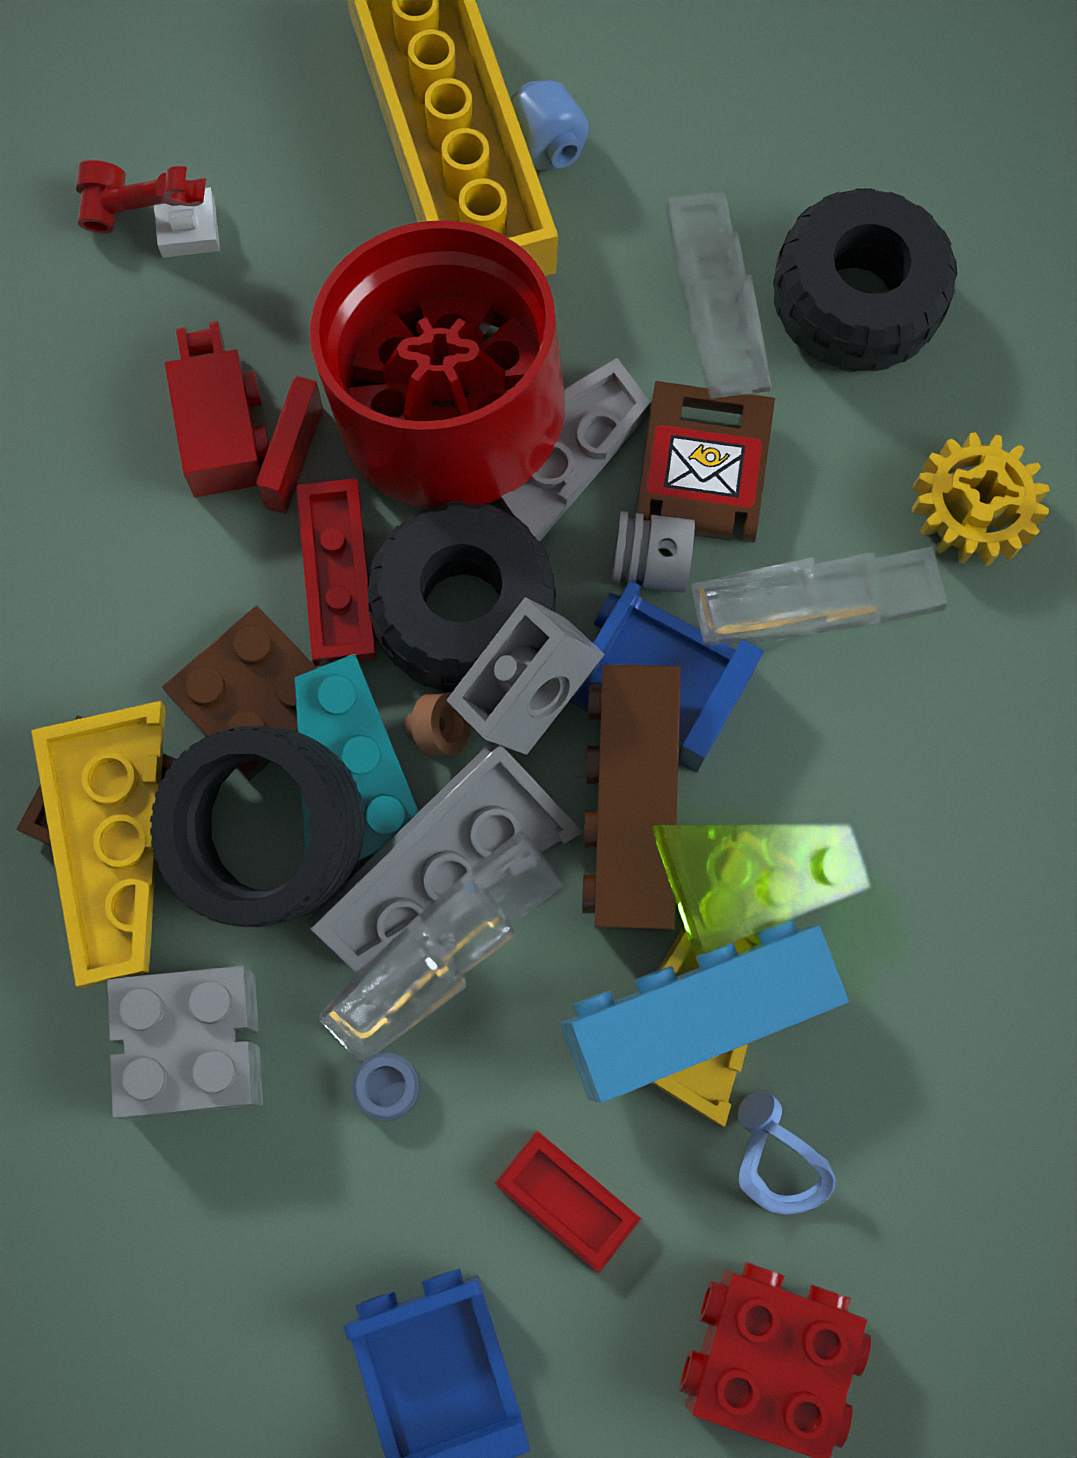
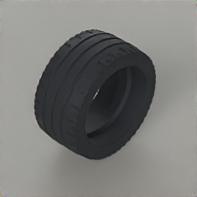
(184, 827)

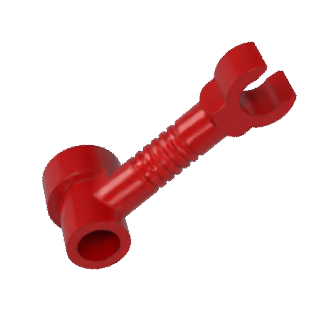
(105, 193)

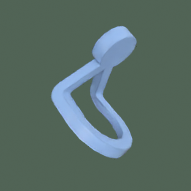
(760, 1115)

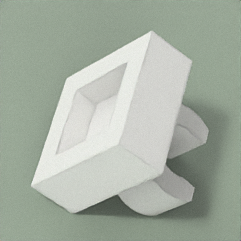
(187, 228)

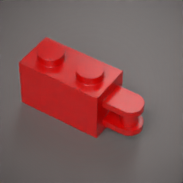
(214, 414)

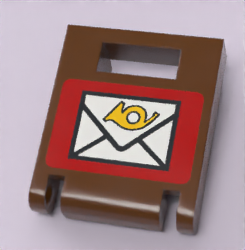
(703, 467)

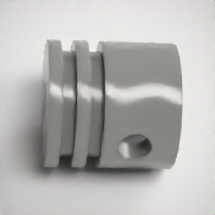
(639, 556)

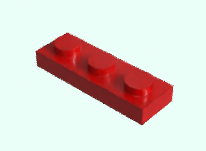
(335, 571)

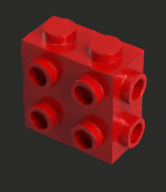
(776, 1361)

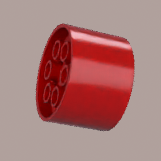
(450, 287)

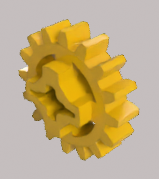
(1005, 494)

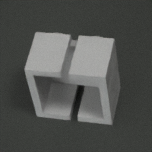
(184, 1043)

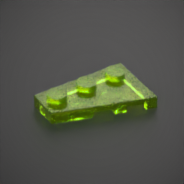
(755, 876)

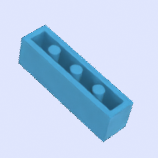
(702, 1012)

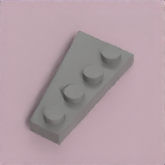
(436, 848)

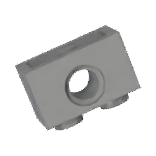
(525, 677)

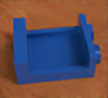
(709, 678)
(437, 1373)

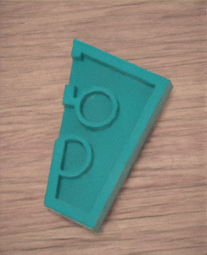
(341, 714)

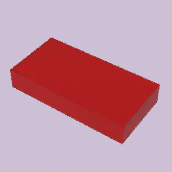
(290, 444)
(568, 1201)

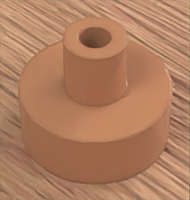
(437, 726)

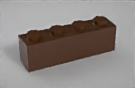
(636, 791)

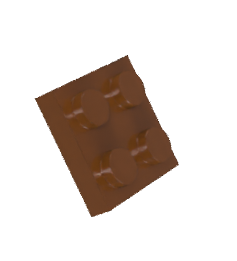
(242, 681)

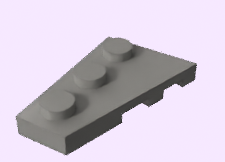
(597, 422)

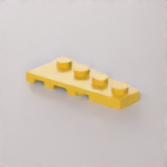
(98, 808)

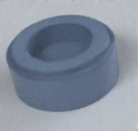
(386, 1087)

